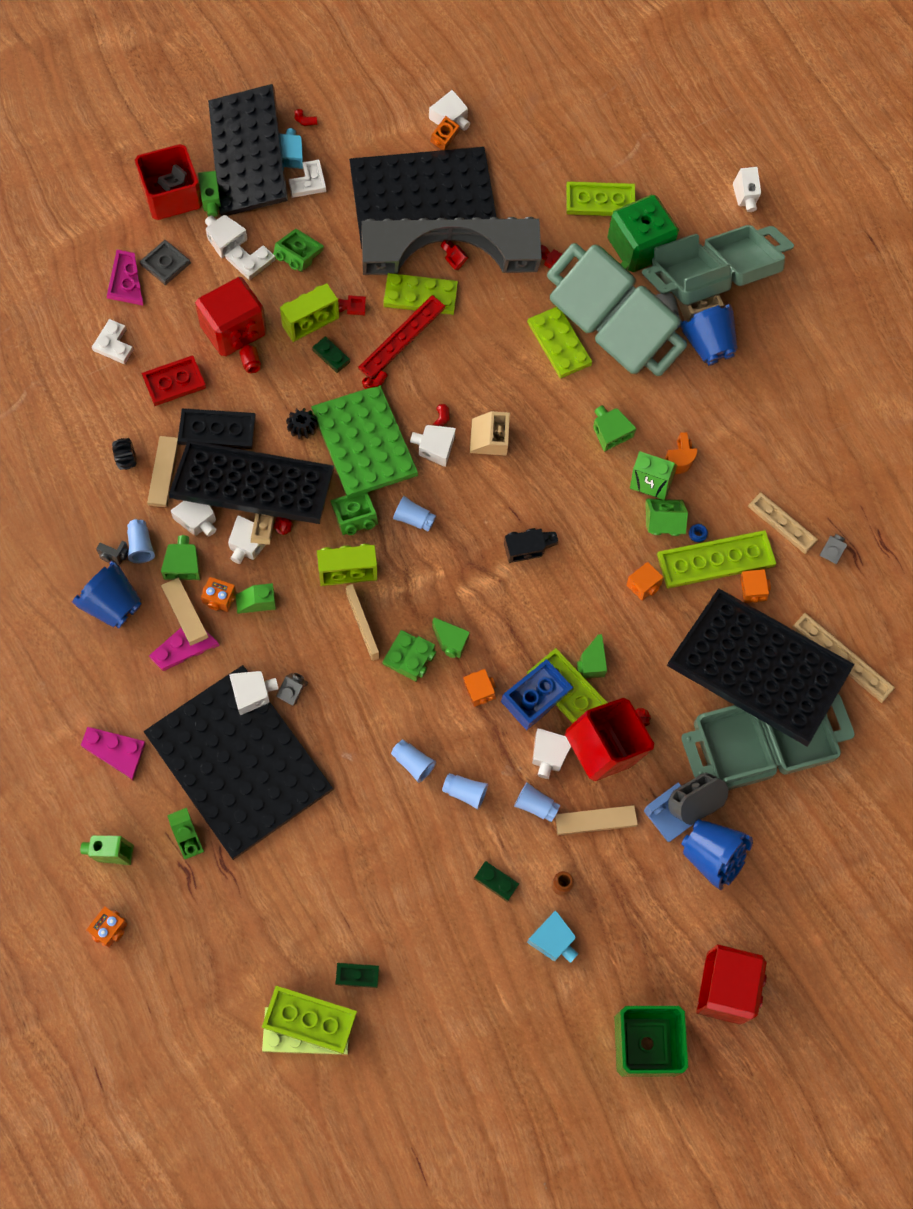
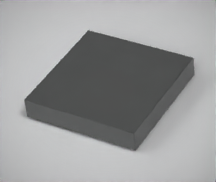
(165, 262)

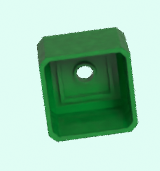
(637, 240)
(665, 1029)

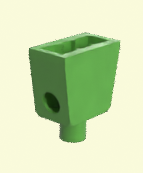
(209, 192)
(612, 428)
(181, 561)
(108, 849)

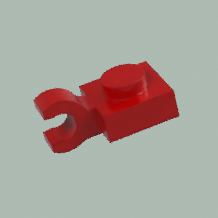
(455, 255)
(549, 257)
(354, 305)

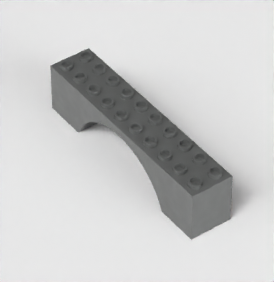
(509, 241)

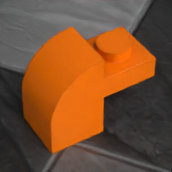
(684, 455)

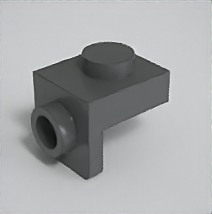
(173, 180)
(834, 548)
(108, 553)
(291, 688)

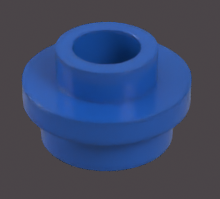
(698, 528)

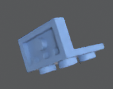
(661, 817)

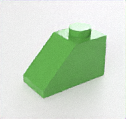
(256, 599)
(450, 638)
(592, 660)

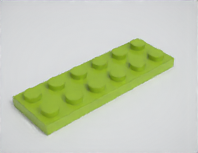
(716, 559)

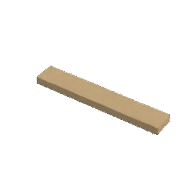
(861, 672)

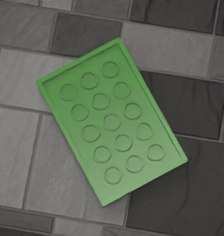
(364, 441)

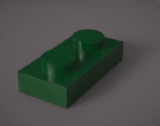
(331, 354)
(496, 881)
(357, 975)

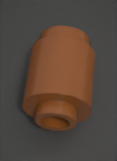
(567, 879)

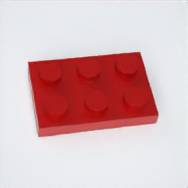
(173, 380)

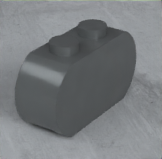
(698, 798)

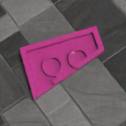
(124, 279)
(177, 650)
(116, 750)

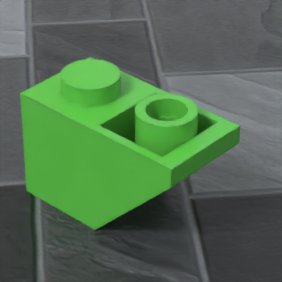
(185, 833)

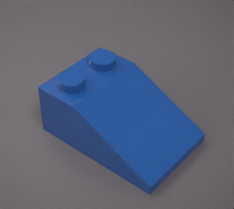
(536, 694)

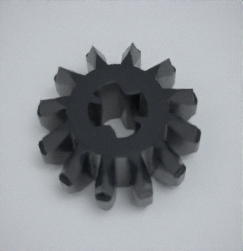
(295, 426)
(124, 453)

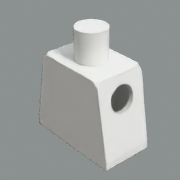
(453, 108)
(747, 188)
(224, 234)
(435, 443)
(195, 517)
(241, 541)
(251, 690)
(549, 752)

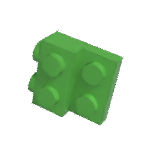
(297, 250)
(354, 513)
(410, 655)

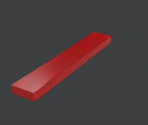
(401, 337)

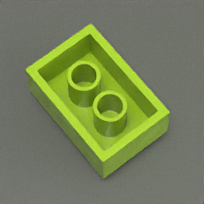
(309, 312)
(347, 564)

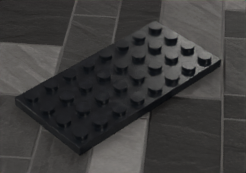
(247, 150)
(252, 482)

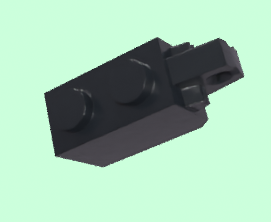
(528, 544)

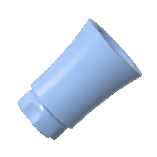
(414, 514)
(139, 542)
(413, 760)
(465, 789)
(536, 803)

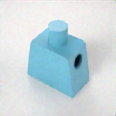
(292, 149)
(554, 939)

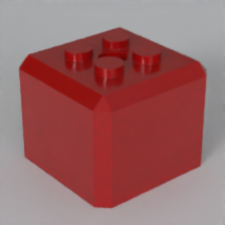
(159, 163)
(231, 316)
(609, 739)
(732, 985)

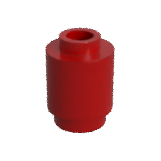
(250, 359)

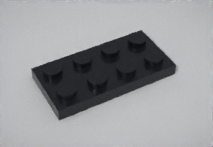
(217, 428)

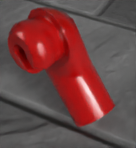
(303, 120)
(379, 380)
(444, 415)

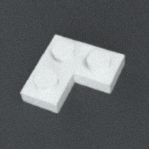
(311, 183)
(250, 264)
(109, 344)

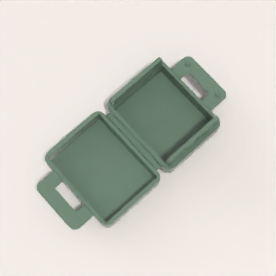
(705, 271)
(628, 319)
(748, 750)

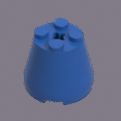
(712, 334)
(109, 596)
(717, 851)

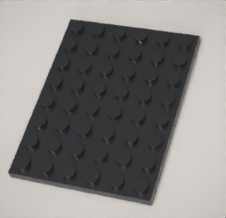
(423, 186)
(761, 666)
(236, 768)

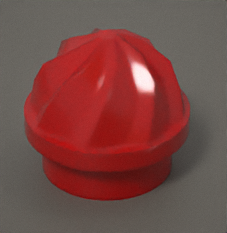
(283, 525)
(644, 716)

